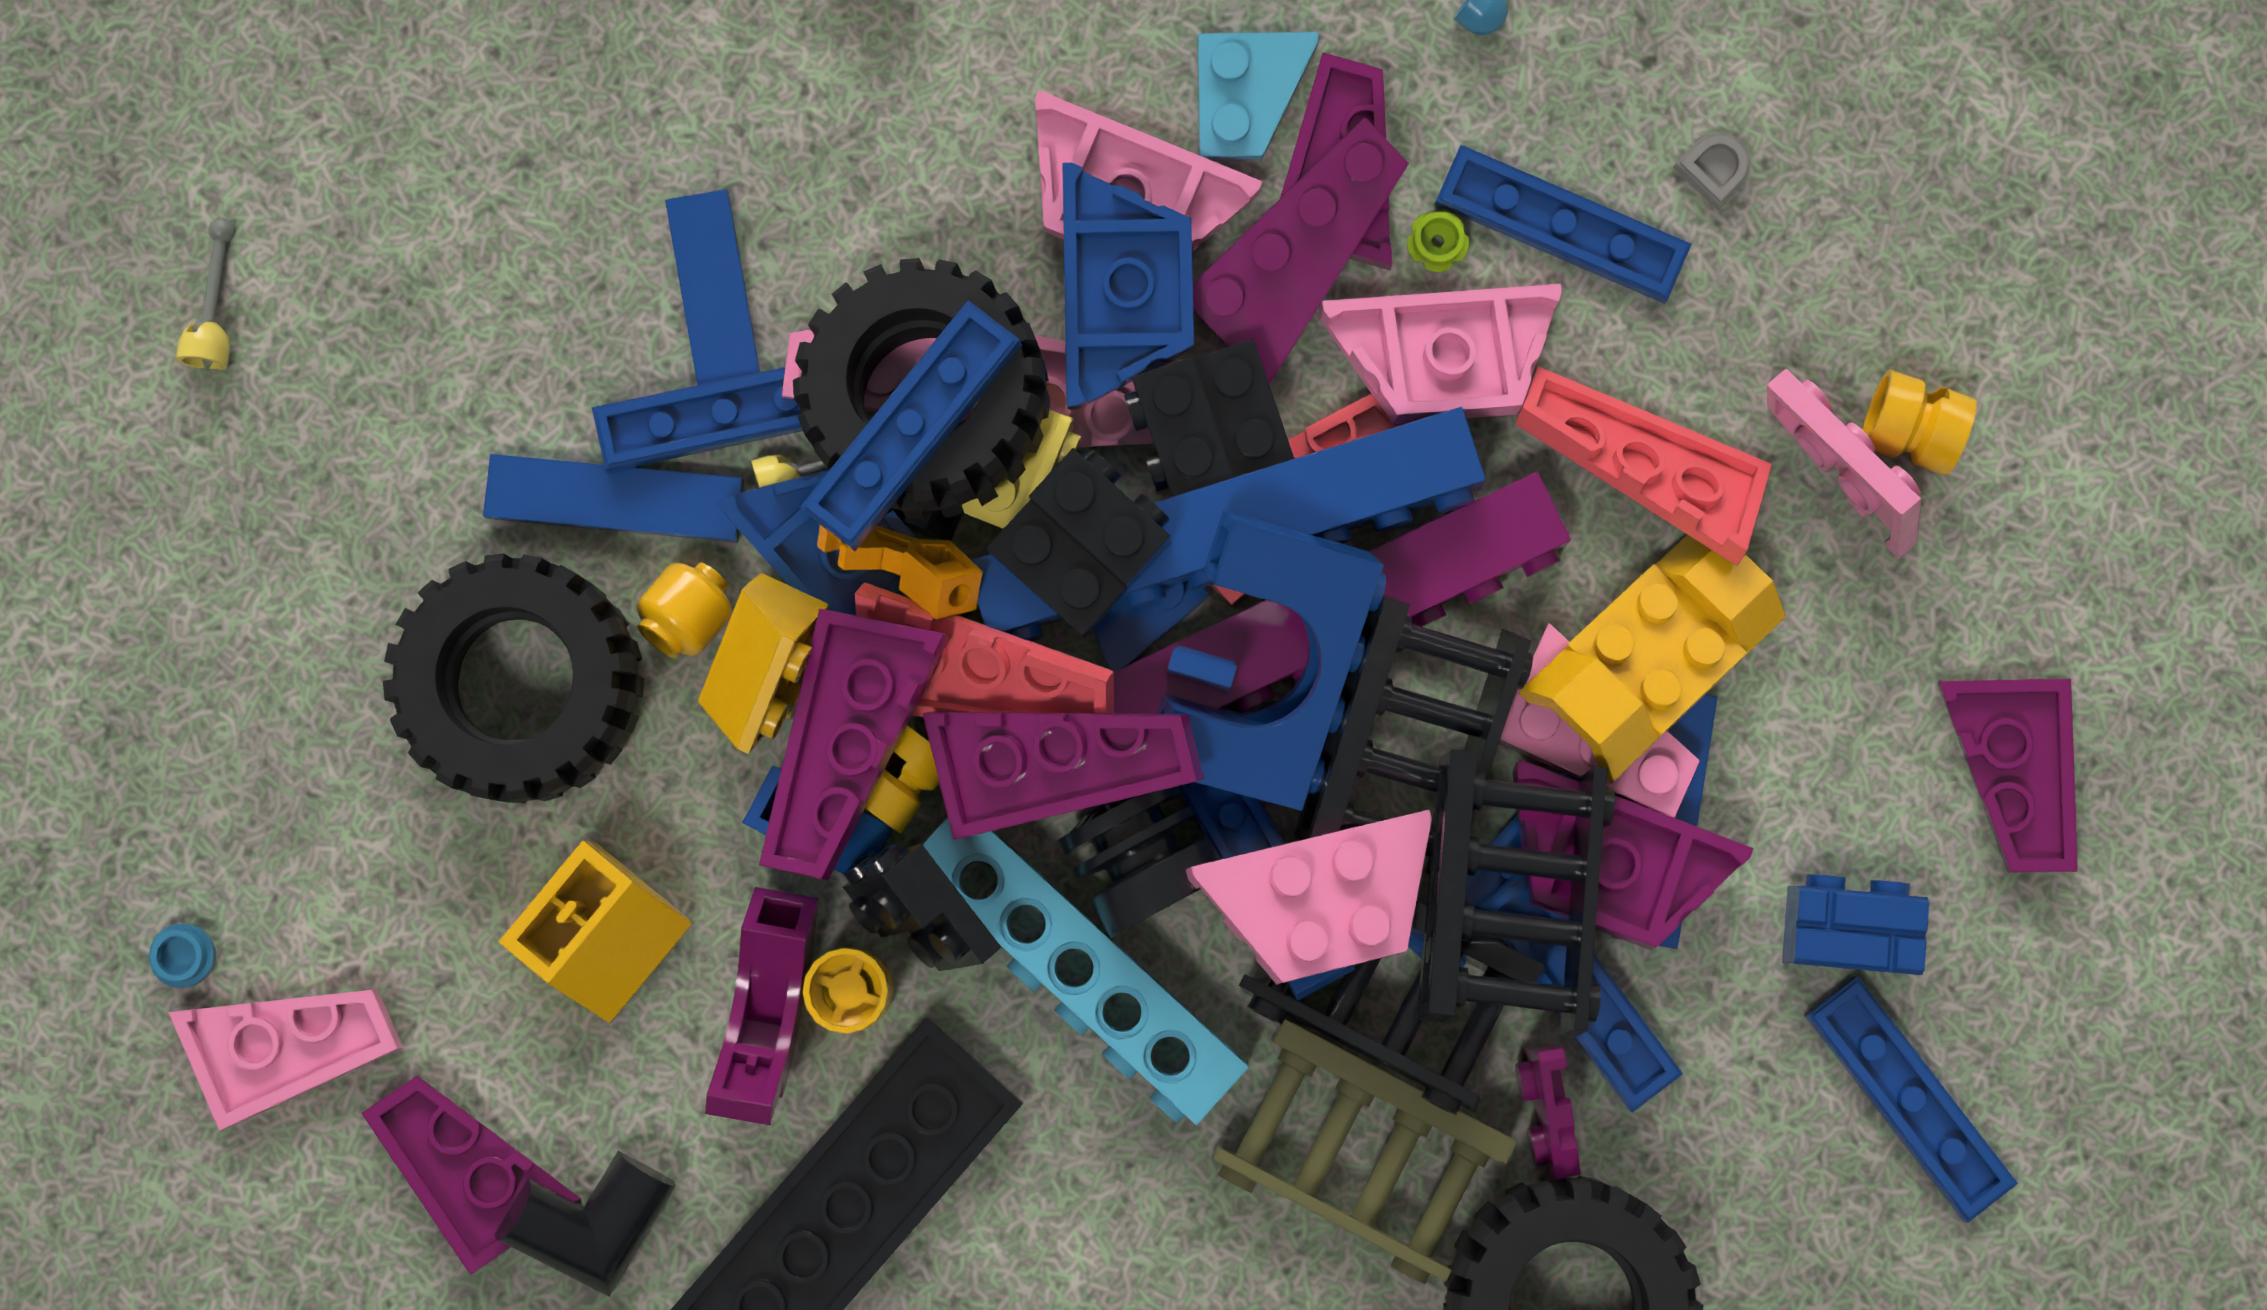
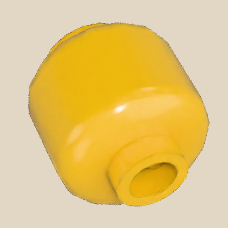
(684, 609)

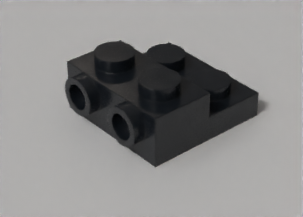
(1208, 419)
(1081, 540)
(913, 895)

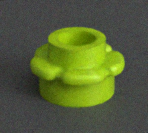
(1447, 227)

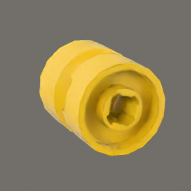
(1919, 422)
(898, 799)
(848, 990)

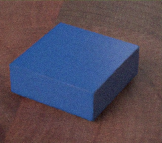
(1202, 668)

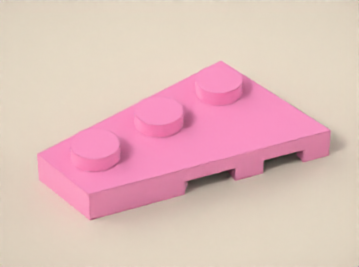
(1653, 781)

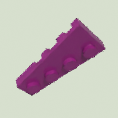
(1295, 251)
(843, 732)
(1041, 765)

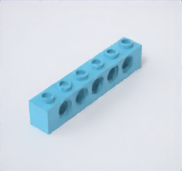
(1211, 1063)

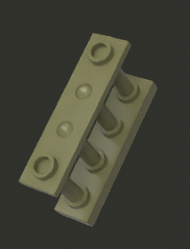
(1415, 1117)

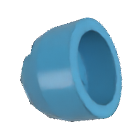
(1482, 16)

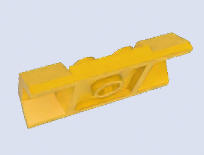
(1657, 651)

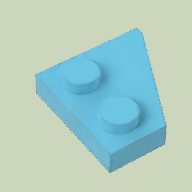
(1247, 89)

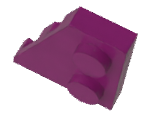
(1554, 1138)

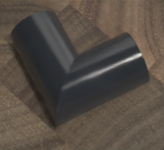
(594, 1239)

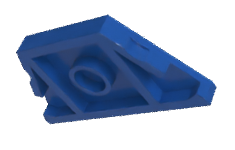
(1123, 285)
(789, 538)

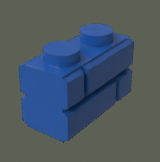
(1856, 928)

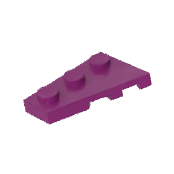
(1338, 101)
(2022, 765)
(455, 1167)

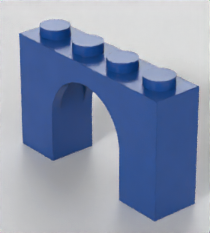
(1332, 588)

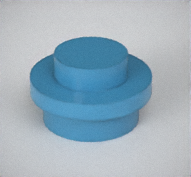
(182, 955)

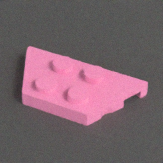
(1137, 161)
(1445, 348)
(1323, 897)

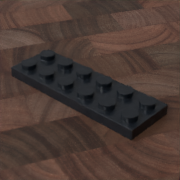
(862, 1183)

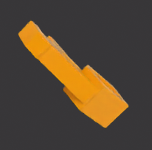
(931, 571)

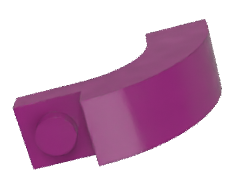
(765, 1006)

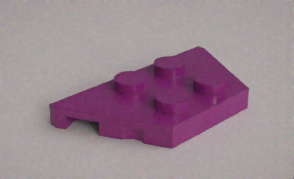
(1649, 864)

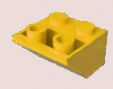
(761, 661)
(596, 931)

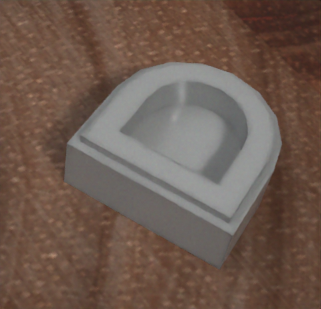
(1715, 167)

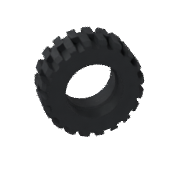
(910, 308)
(430, 663)
(1563, 1212)

